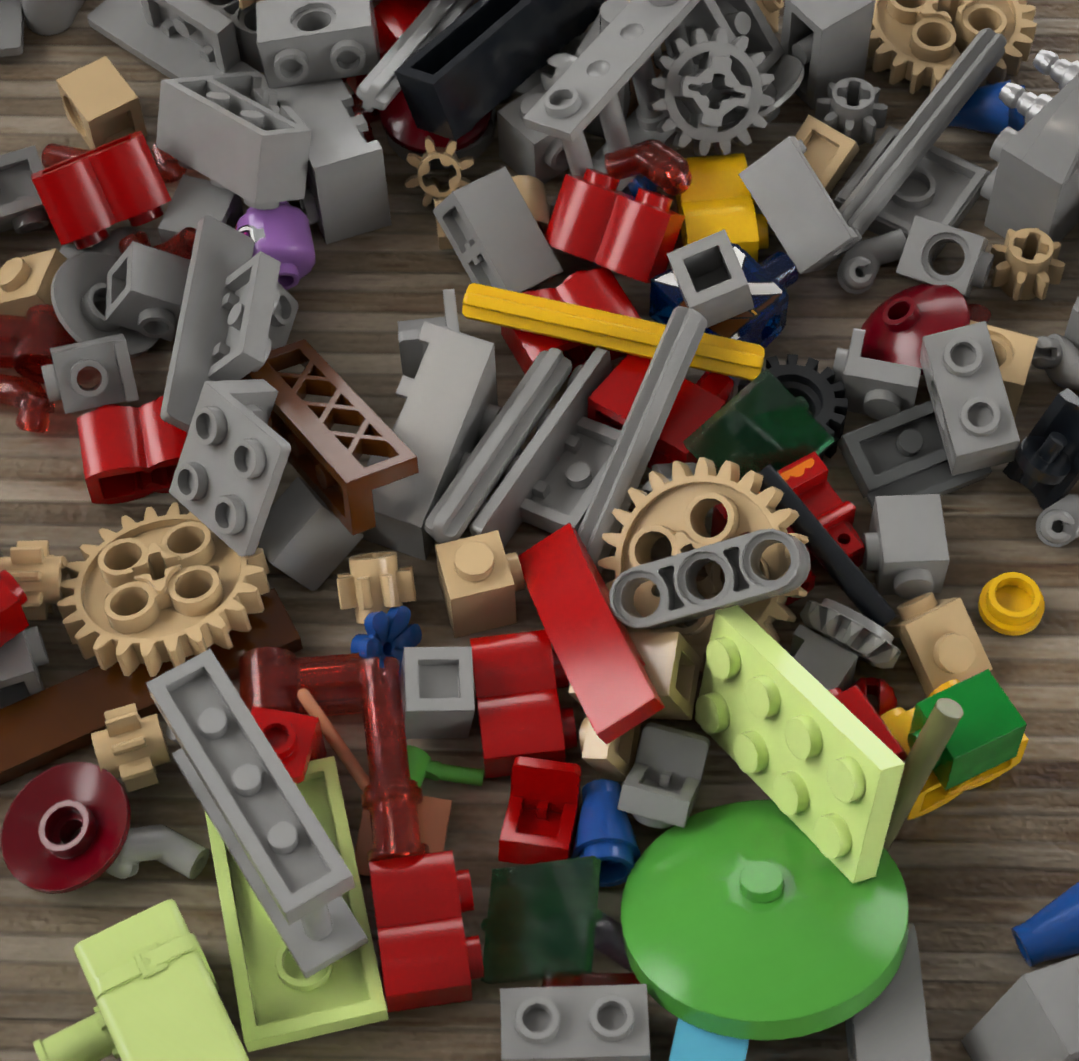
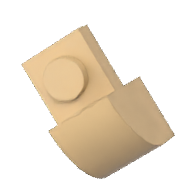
(674, 674)

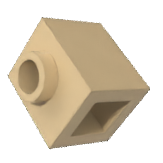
(478, 583)

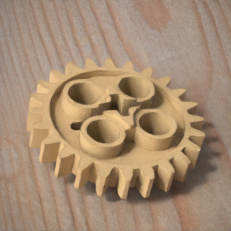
(928, 36)
(679, 513)
(159, 592)

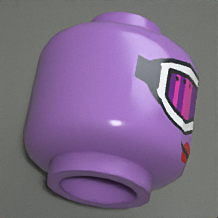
(284, 236)

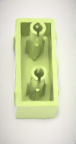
(150, 996)

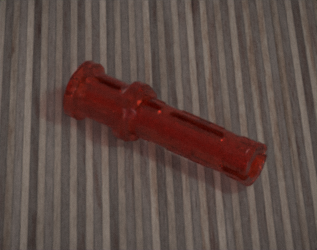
(391, 793)

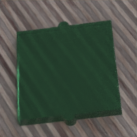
(760, 429)
(541, 920)

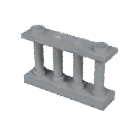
(601, 71)
(259, 813)

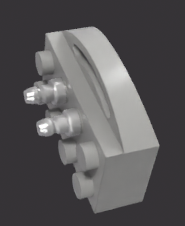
(1040, 163)

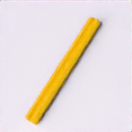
(604, 329)

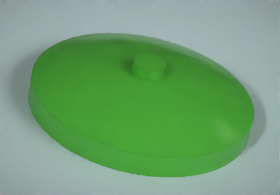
(758, 929)

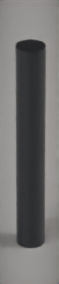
(830, 554)

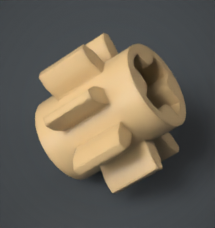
(447, 158)
(1026, 264)
(37, 575)
(375, 584)
(131, 747)

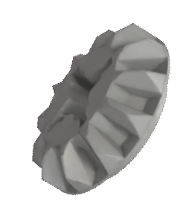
(851, 632)

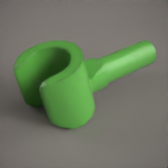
(422, 767)

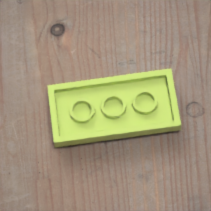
(798, 743)
(270, 989)

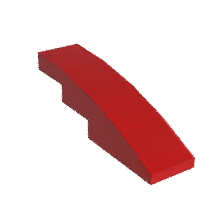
(587, 635)

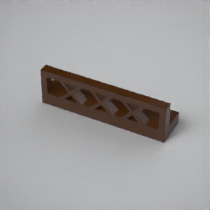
(328, 457)

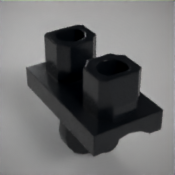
(1050, 453)

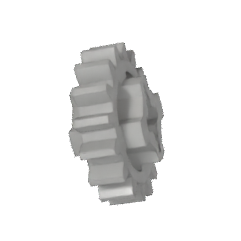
(713, 68)

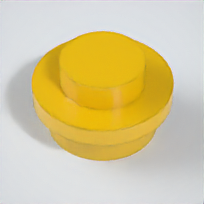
(1011, 604)

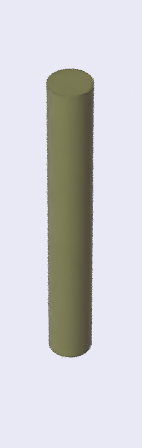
(922, 761)

